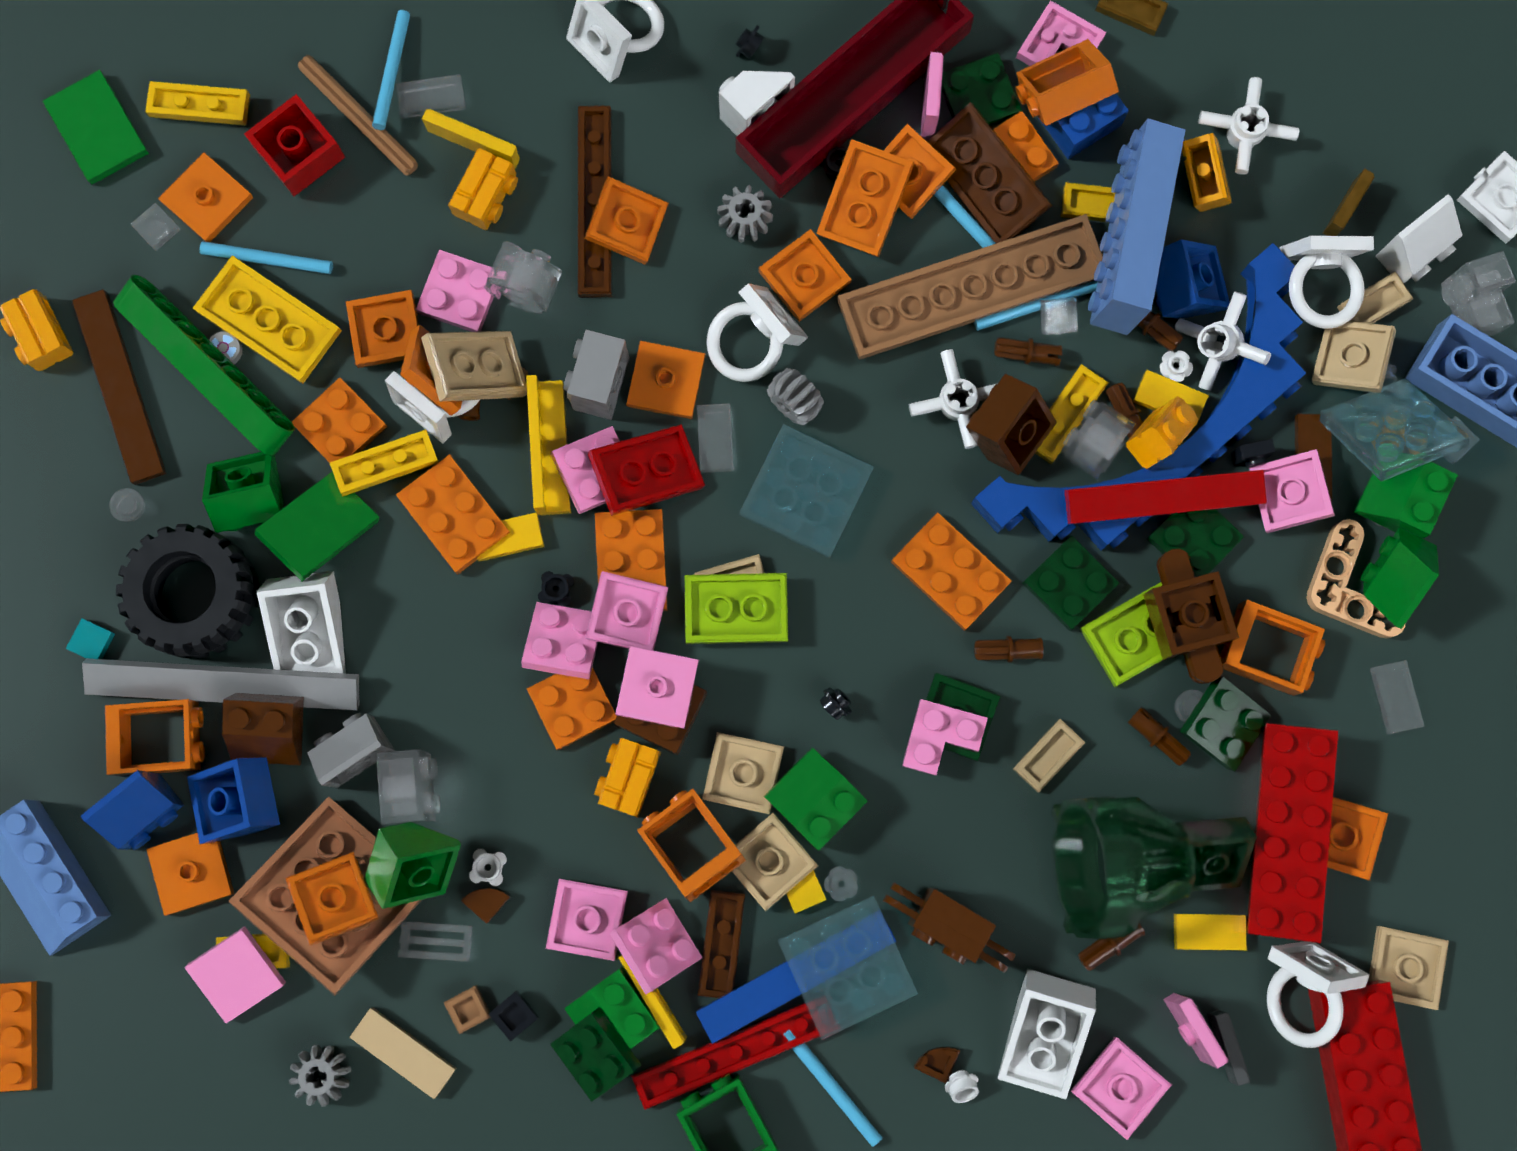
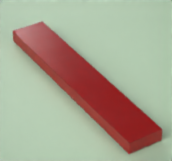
(1165, 496)
(724, 1056)

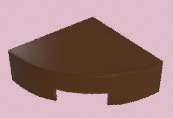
(486, 902)
(938, 1062)

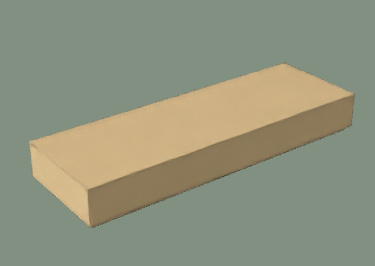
(403, 1053)

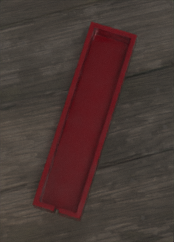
(849, 89)

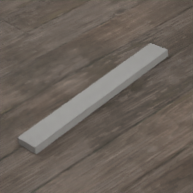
(217, 682)

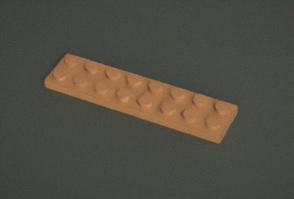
(970, 286)

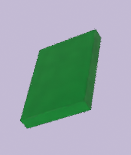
(95, 127)
(316, 527)

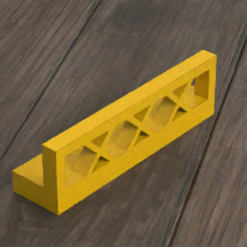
(546, 434)

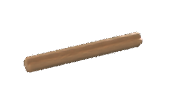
(357, 115)

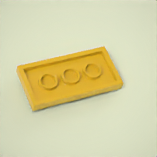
(267, 319)

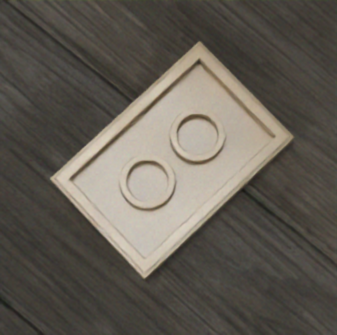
(474, 365)

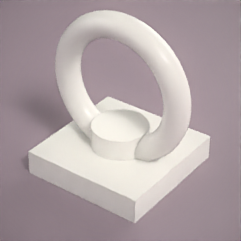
(605, 39)
(1327, 253)
(769, 318)
(421, 408)
(1316, 970)

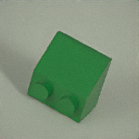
(242, 491)
(1408, 499)
(1401, 575)
(815, 799)
(410, 864)
(621, 1005)

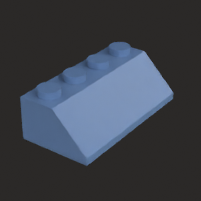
(46, 877)

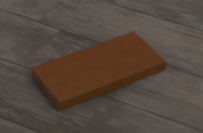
(989, 176)

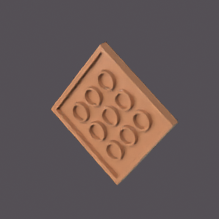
(270, 907)

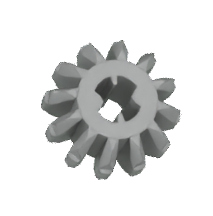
(734, 208)
(795, 396)
(323, 1062)

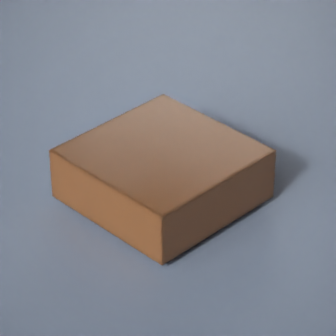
(467, 1009)

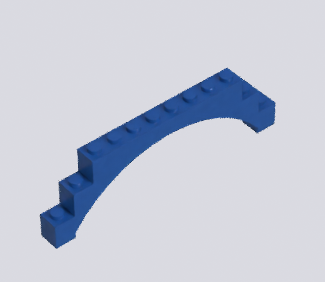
(1249, 394)

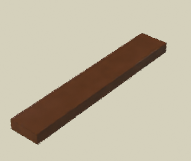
(593, 170)
(119, 387)

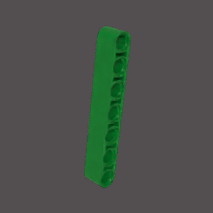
(203, 365)

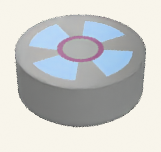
(228, 346)

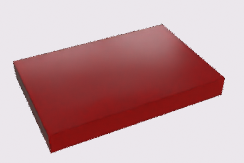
(646, 469)

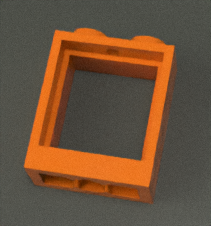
(1066, 82)
(1311, 647)
(119, 736)
(712, 871)

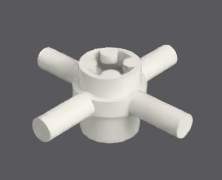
(1238, 123)
(1232, 346)
(952, 408)

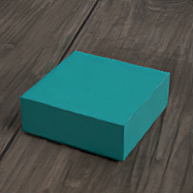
(90, 640)

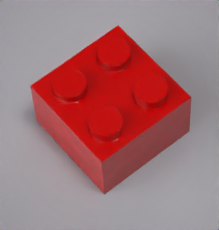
(295, 145)

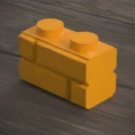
(1206, 172)
(483, 189)
(35, 330)
(1162, 432)
(628, 776)

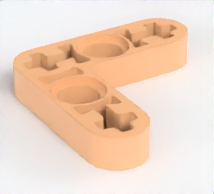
(1339, 594)

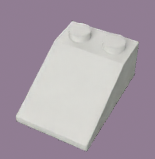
(303, 623)
(1047, 1033)

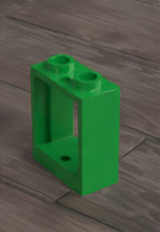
(721, 1088)

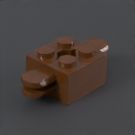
(1190, 616)
(950, 924)

